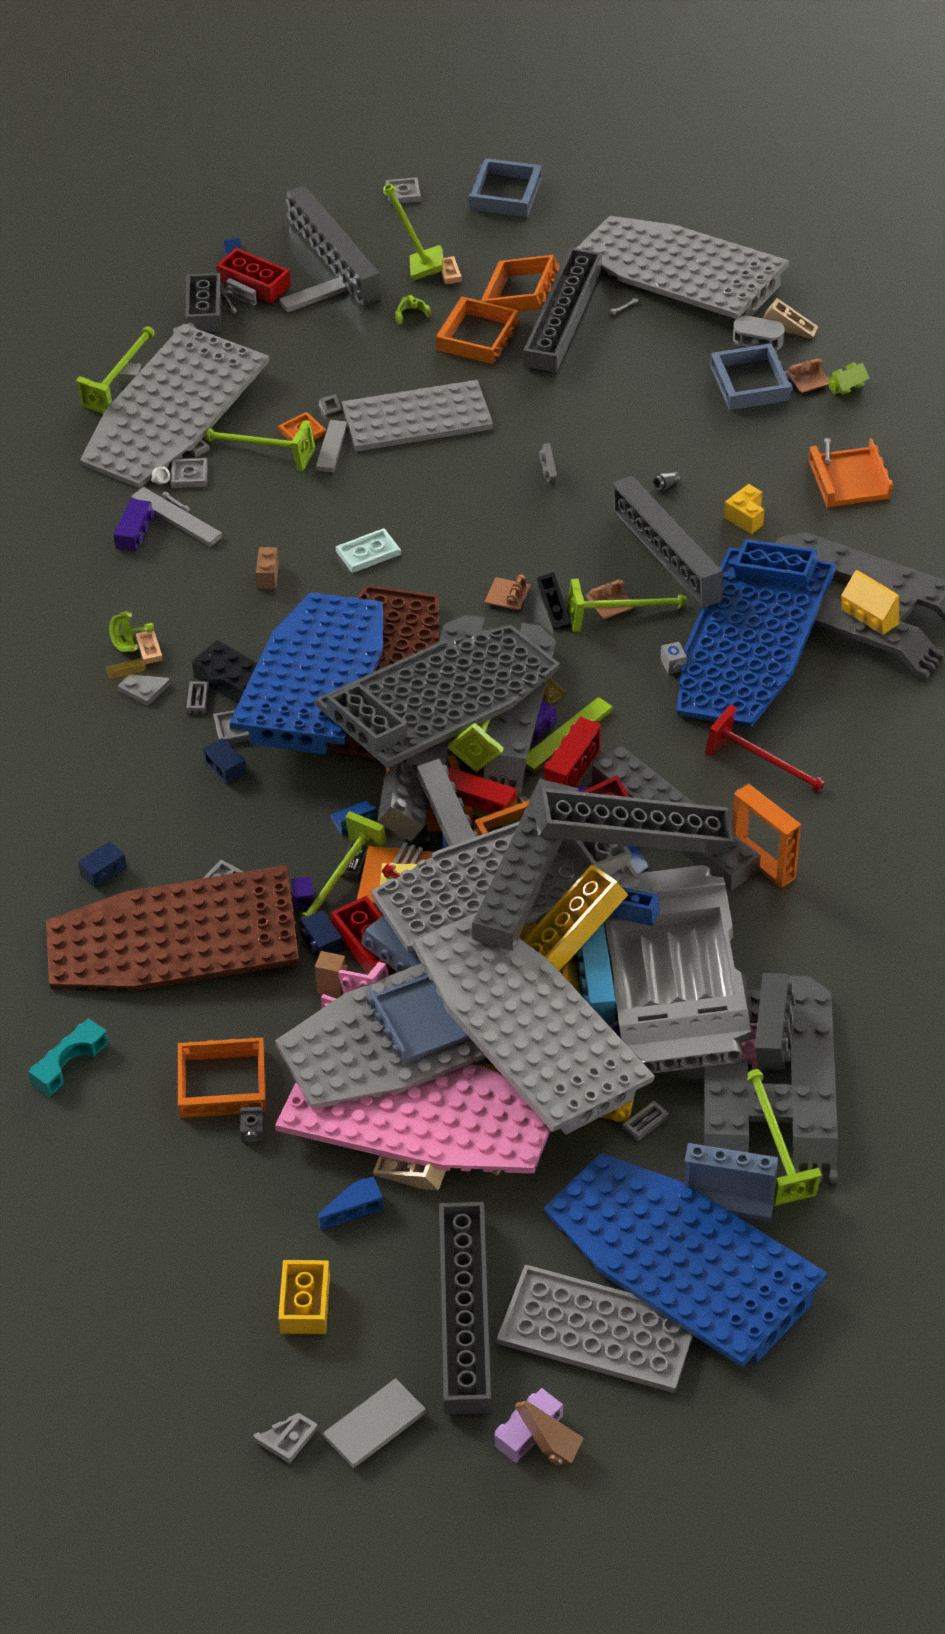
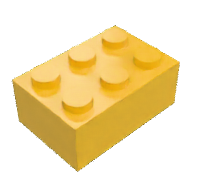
(304, 1297)

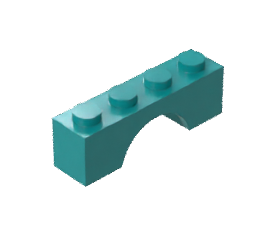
(85, 1040)

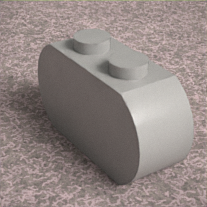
(755, 331)

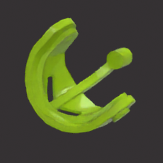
(410, 302)
(126, 631)

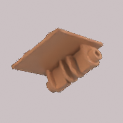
(808, 375)
(508, 592)
(610, 592)

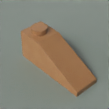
(550, 1435)

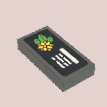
(355, 868)

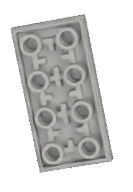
(374, 1423)

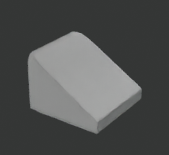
(330, 404)

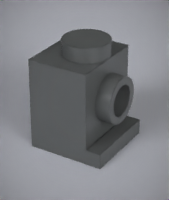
(252, 1124)

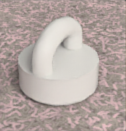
(160, 475)

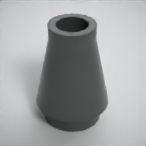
(665, 480)

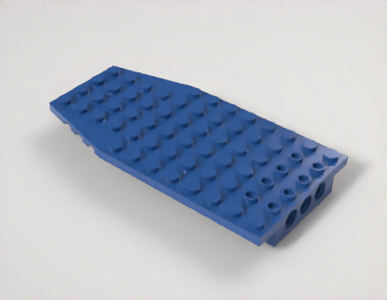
(755, 635)
(309, 655)
(686, 1256)

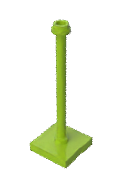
(425, 261)
(97, 395)
(302, 443)
(576, 604)
(475, 746)
(361, 832)
(794, 1185)

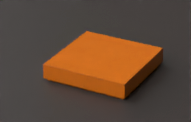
(292, 426)

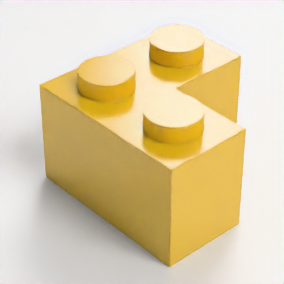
(745, 509)

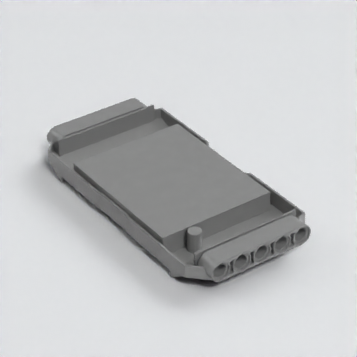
(678, 979)

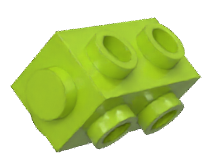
(844, 380)

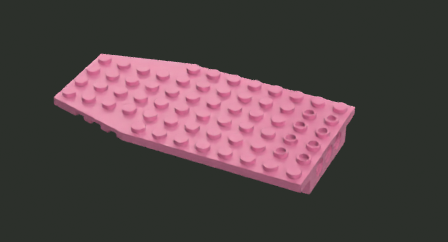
(452, 1122)

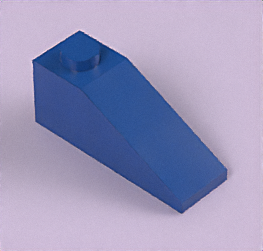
(355, 1202)

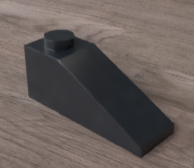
(553, 600)

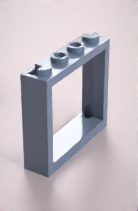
(500, 204)
(753, 397)

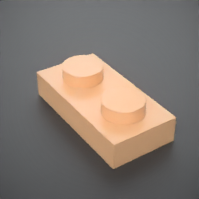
(451, 271)
(149, 647)

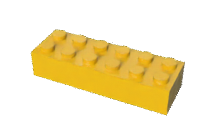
(576, 916)

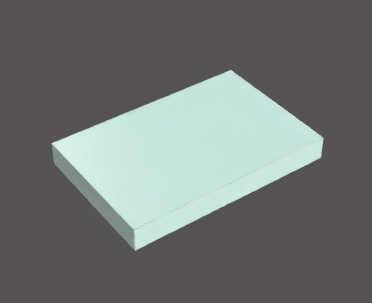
(368, 550)

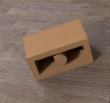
(267, 568)
(327, 973)

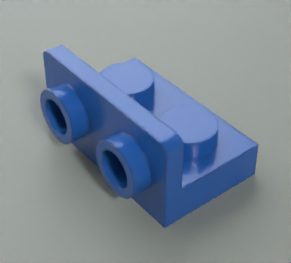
(362, 809)

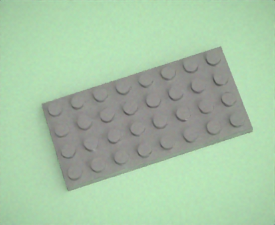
(417, 415)
(594, 1329)

